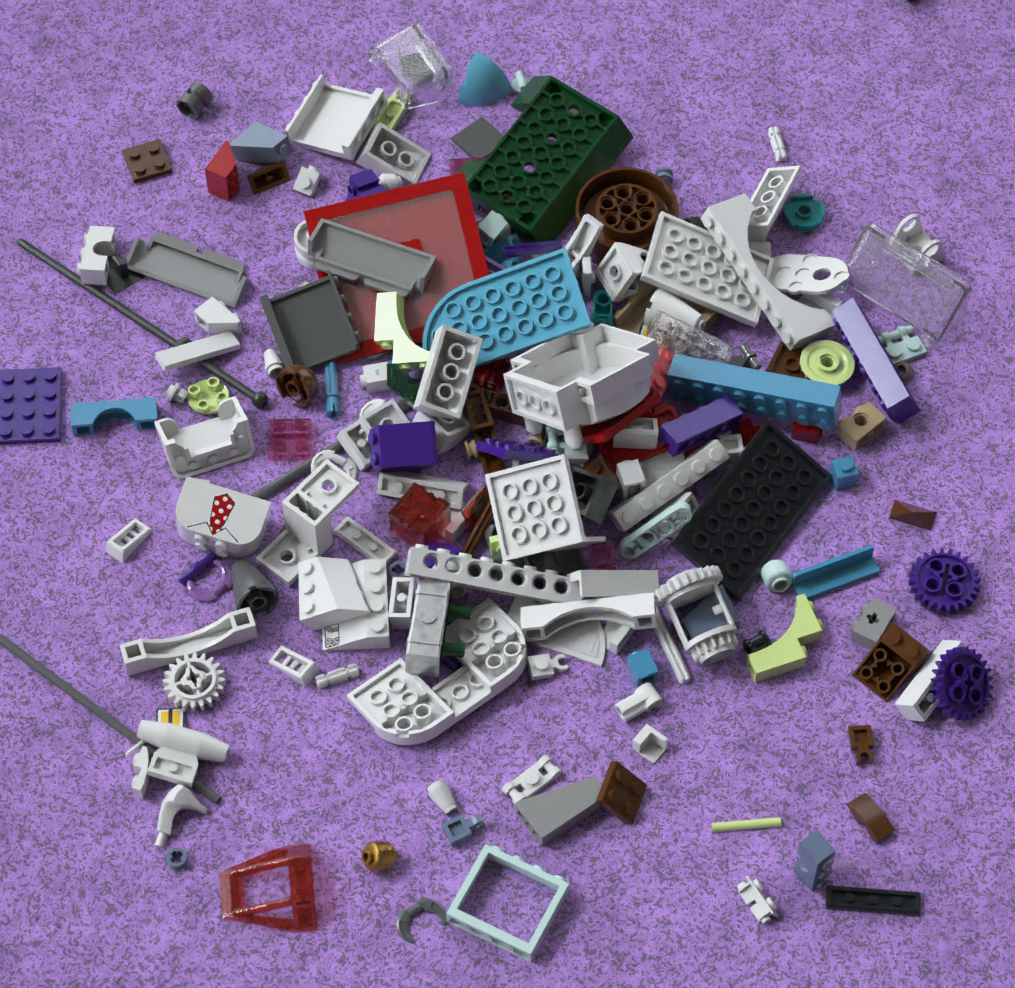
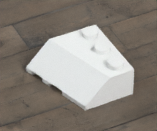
(329, 592)

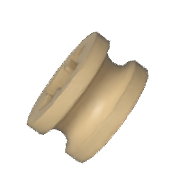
(470, 449)

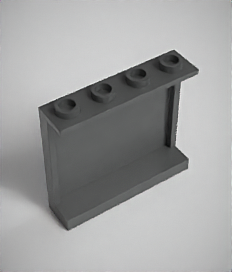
(312, 323)

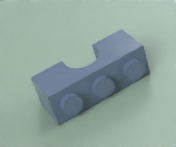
(815, 861)

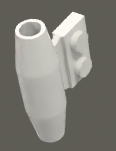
(179, 750)

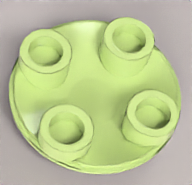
(207, 395)

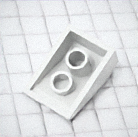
(392, 153)

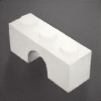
(94, 263)

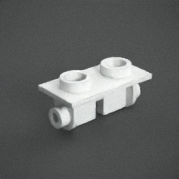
(753, 892)

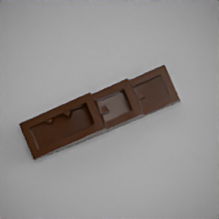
(481, 428)

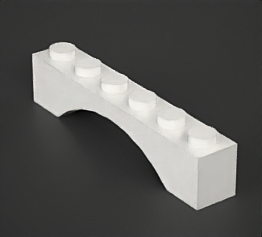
(681, 477)
(631, 610)
(154, 653)

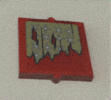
(475, 506)

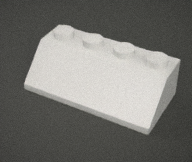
(770, 199)
(448, 373)

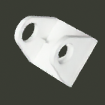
(919, 239)
(629, 266)

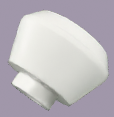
(390, 181)

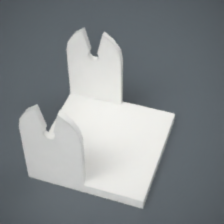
(537, 508)

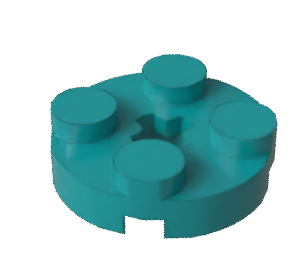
(803, 222)

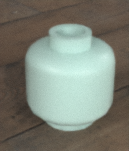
(776, 575)

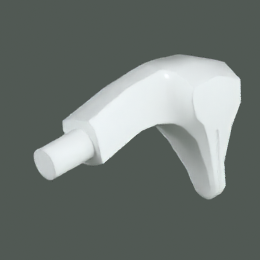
(176, 800)

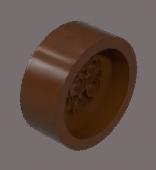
(627, 205)

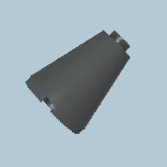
(252, 589)

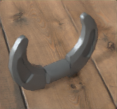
(427, 905)

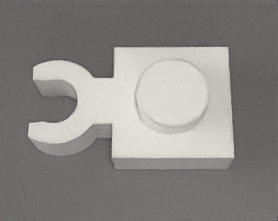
(543, 667)

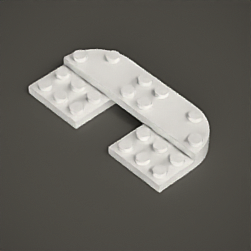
(412, 713)

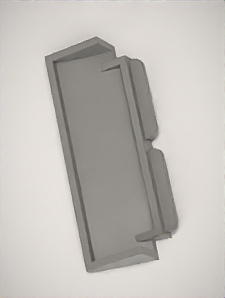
(369, 259)
(181, 266)

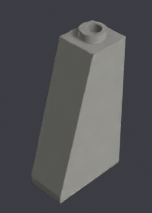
(558, 809)

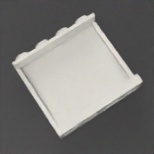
(335, 119)

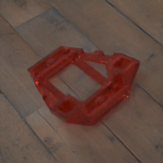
(301, 889)

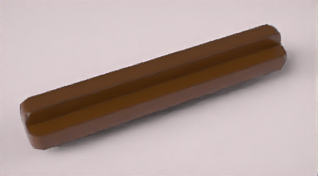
(478, 530)

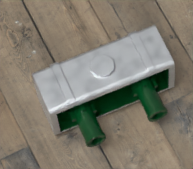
(429, 625)

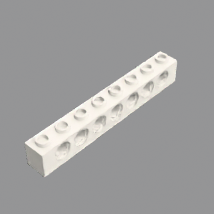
(417, 568)

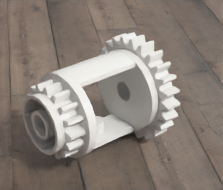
(691, 587)

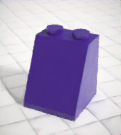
(403, 447)

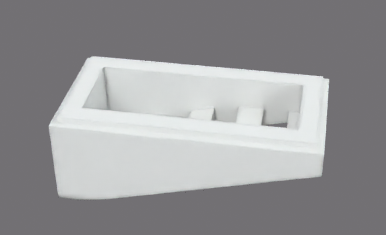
(121, 551)
(305, 672)

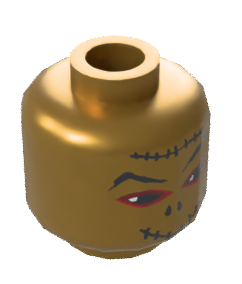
(379, 856)

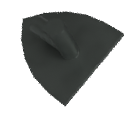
(119, 275)

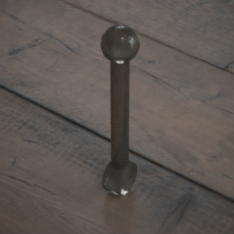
(534, 648)

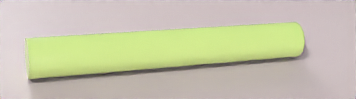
(746, 824)

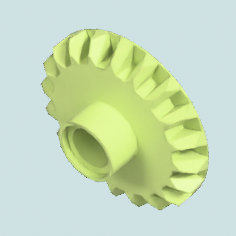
(827, 353)

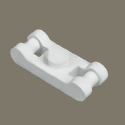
(532, 780)

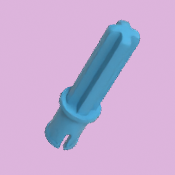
(332, 397)

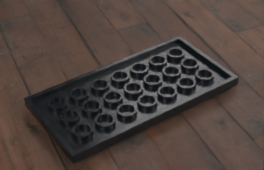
(752, 509)

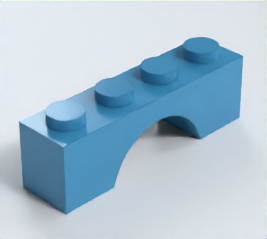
(89, 416)

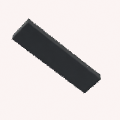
(873, 900)

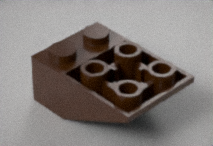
(891, 662)

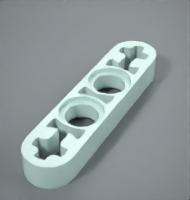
(657, 532)

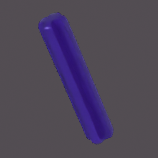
(531, 249)

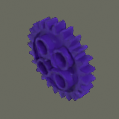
(922, 576)
(962, 683)

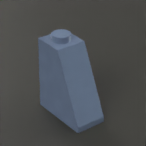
(260, 144)
(703, 618)

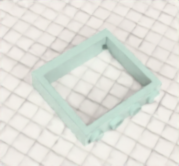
(492, 934)

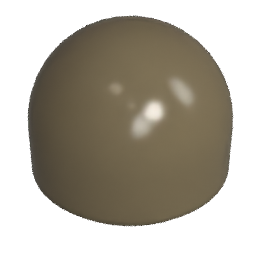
(909, 371)

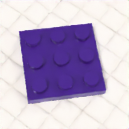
(513, 450)

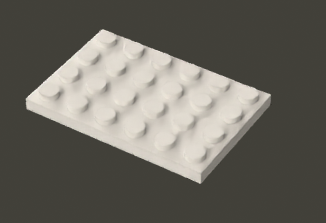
(694, 267)

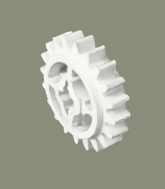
(192, 668)

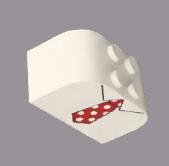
(220, 519)

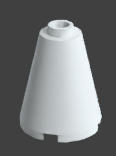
(673, 306)

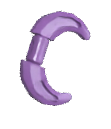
(211, 595)

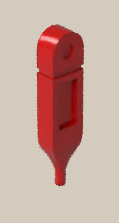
(482, 373)

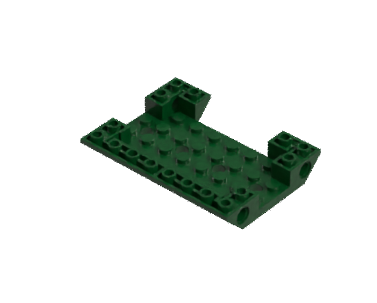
(547, 197)

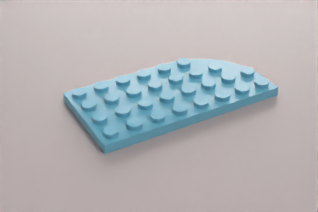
(514, 307)

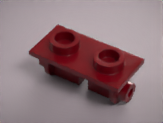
(496, 379)

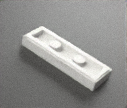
(364, 540)

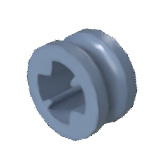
(666, 174)
(394, 566)
(176, 851)

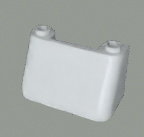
(208, 442)

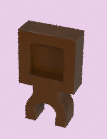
(861, 740)

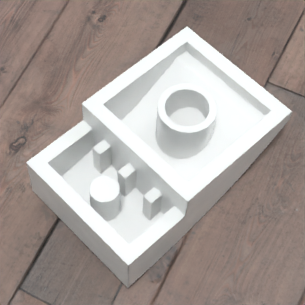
(355, 437)

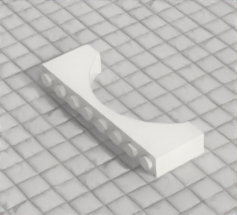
(792, 320)

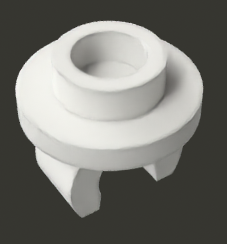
(176, 393)

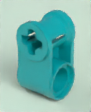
(602, 312)

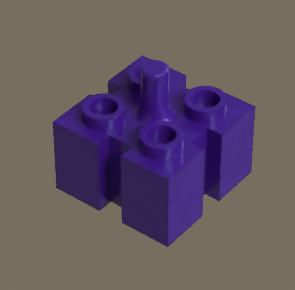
(363, 184)

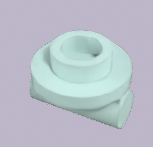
(519, 82)

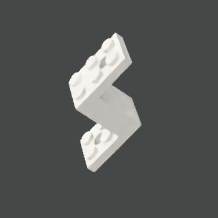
(307, 521)

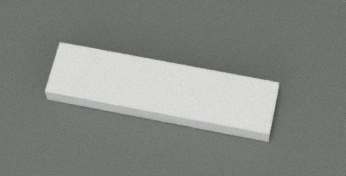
(197, 350)

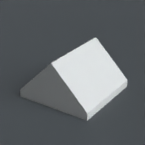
(639, 434)

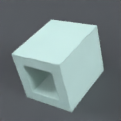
(491, 228)

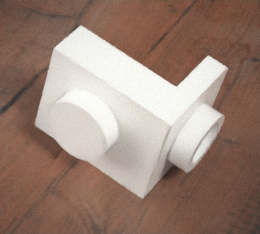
(308, 180)

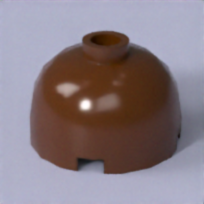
(298, 381)

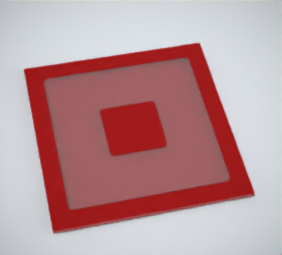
(422, 216)

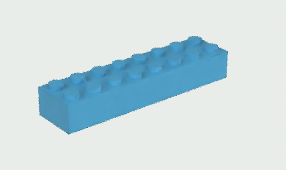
(756, 391)

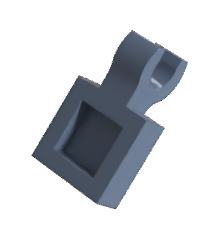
(459, 829)

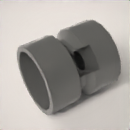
(194, 100)

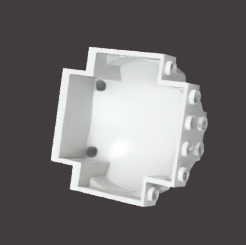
(581, 379)

